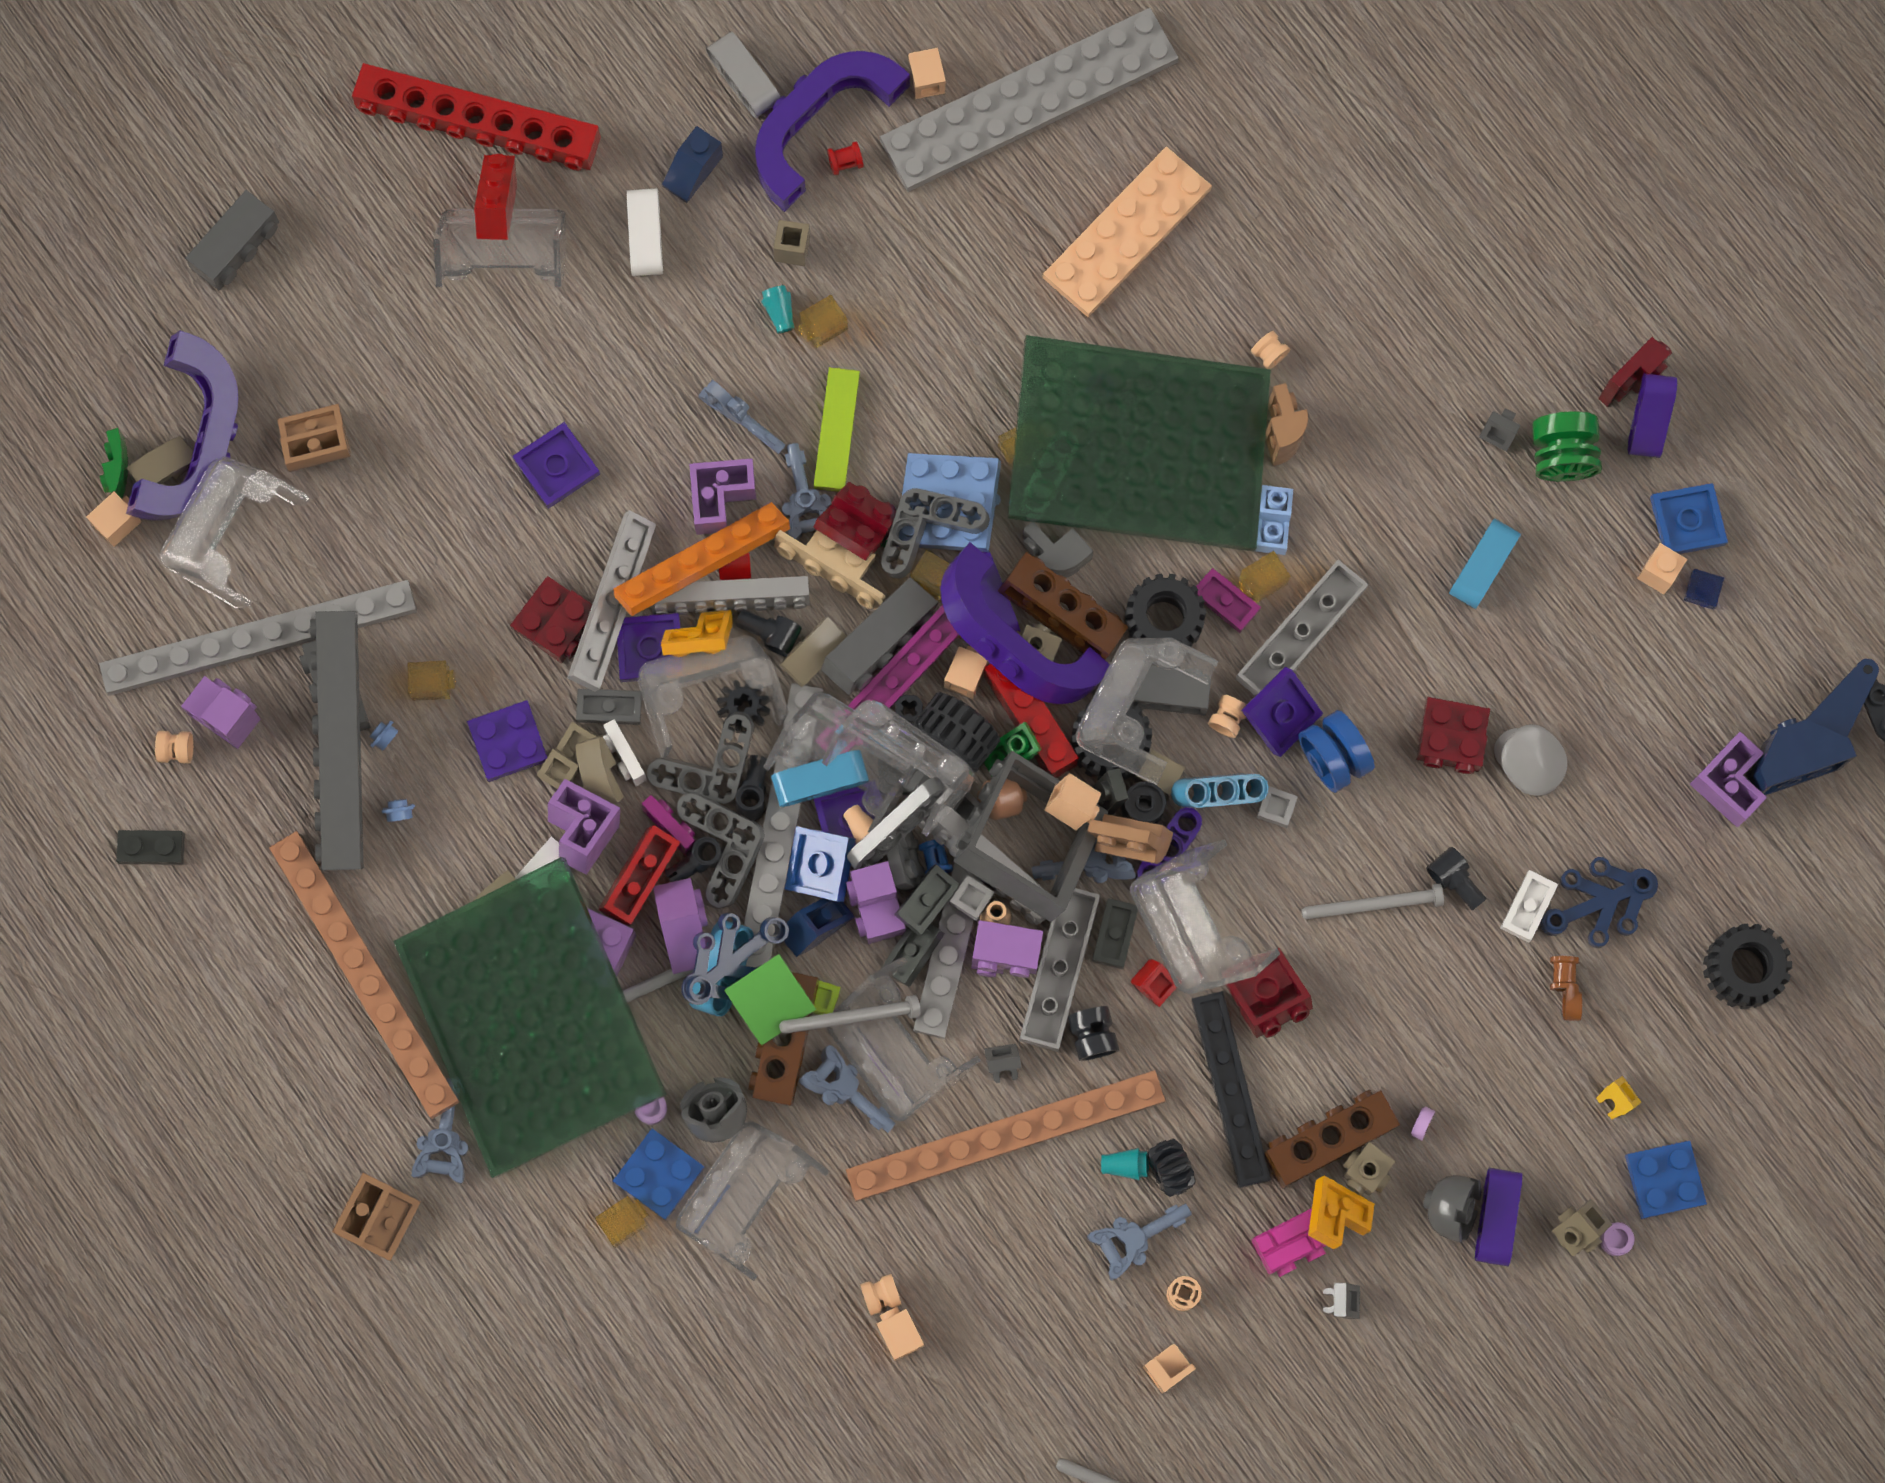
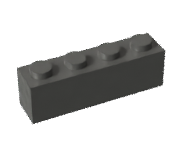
(879, 637)

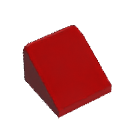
(737, 569)
(1154, 982)

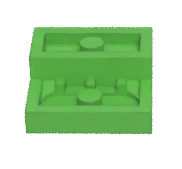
(768, 998)

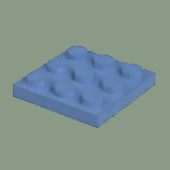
(958, 477)

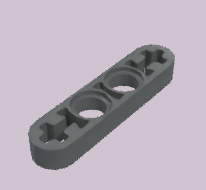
(896, 824)

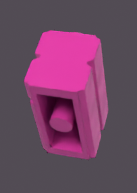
(1288, 1244)

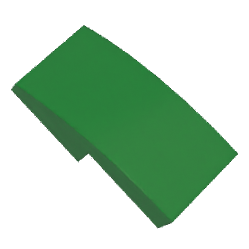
(115, 470)
(1019, 740)

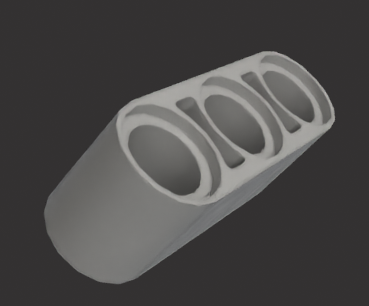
(743, 74)

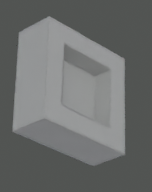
(1277, 807)
(971, 897)

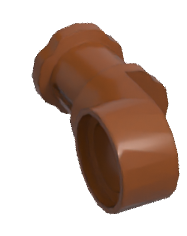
(1565, 981)

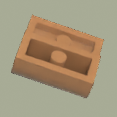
(1285, 425)
(313, 438)
(1131, 838)
(376, 1216)

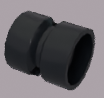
(1145, 803)
(1097, 1044)

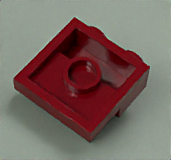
(1647, 360)
(857, 520)
(553, 620)
(1453, 735)
(1272, 998)

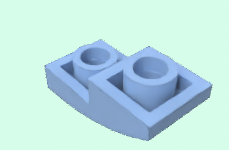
(1274, 519)

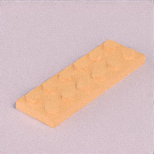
(1127, 231)

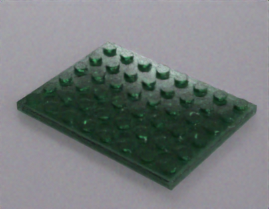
(1139, 443)
(529, 1017)

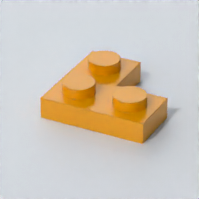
(708, 636)
(1336, 1208)

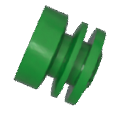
(1567, 446)

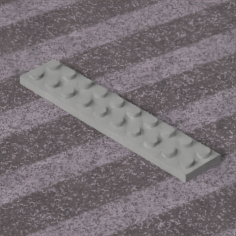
(1028, 99)

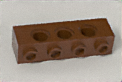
(1046, 607)
(784, 1088)
(1379, 1121)

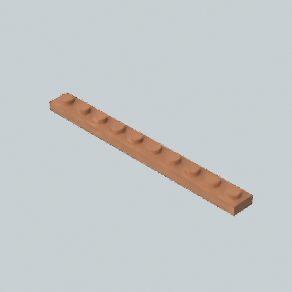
(364, 975)
(1005, 1135)

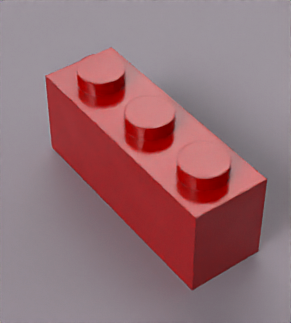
(495, 197)
(639, 875)

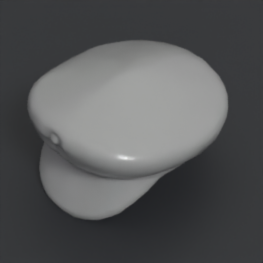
(1531, 759)

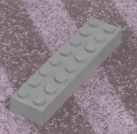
(737, 595)
(1304, 627)
(948, 833)
(1059, 972)

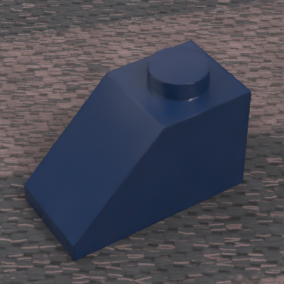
(693, 164)
(815, 924)

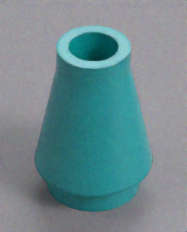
(779, 308)
(1126, 1164)

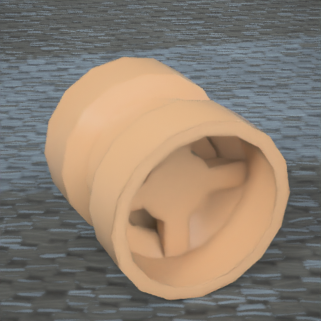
(1228, 716)
(174, 747)
(880, 1294)
(1183, 1298)

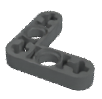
(919, 518)
(709, 776)
(735, 846)

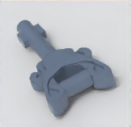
(736, 410)
(805, 499)
(1094, 867)
(843, 1088)
(442, 1141)
(1134, 1238)

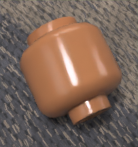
(1009, 800)

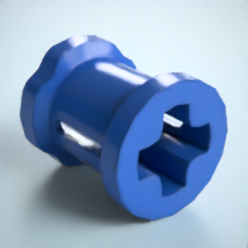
(933, 848)

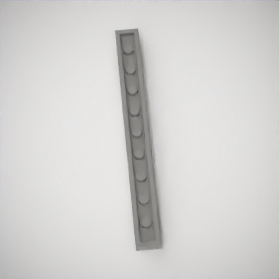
(249, 639)
(776, 849)

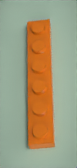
(701, 559)

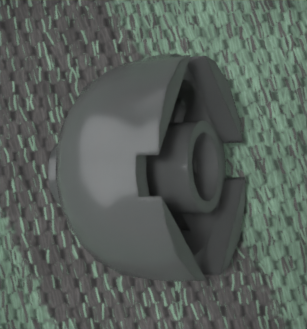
(714, 1110)
(1452, 1206)

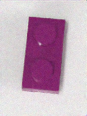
(1227, 600)
(660, 814)

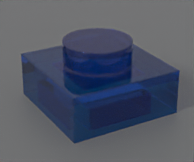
(1704, 589)

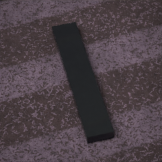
(1230, 1089)

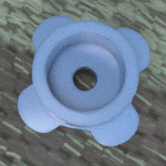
(383, 735)
(398, 810)

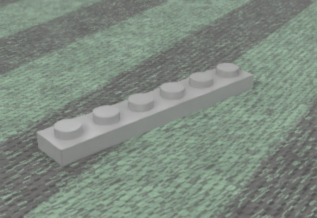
(606, 612)
(945, 966)

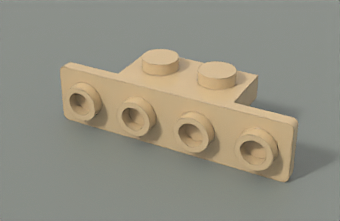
(834, 563)

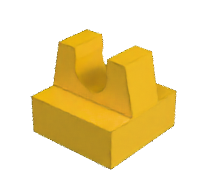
(1621, 1095)

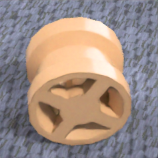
(1270, 350)

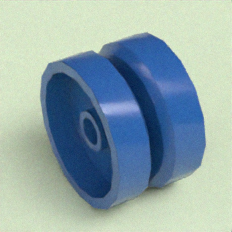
(1336, 751)

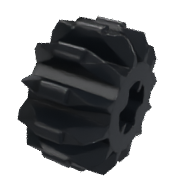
(736, 697)
(1171, 1167)

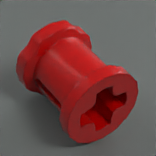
(845, 158)

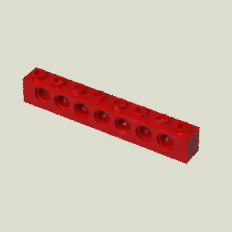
(376, 81)

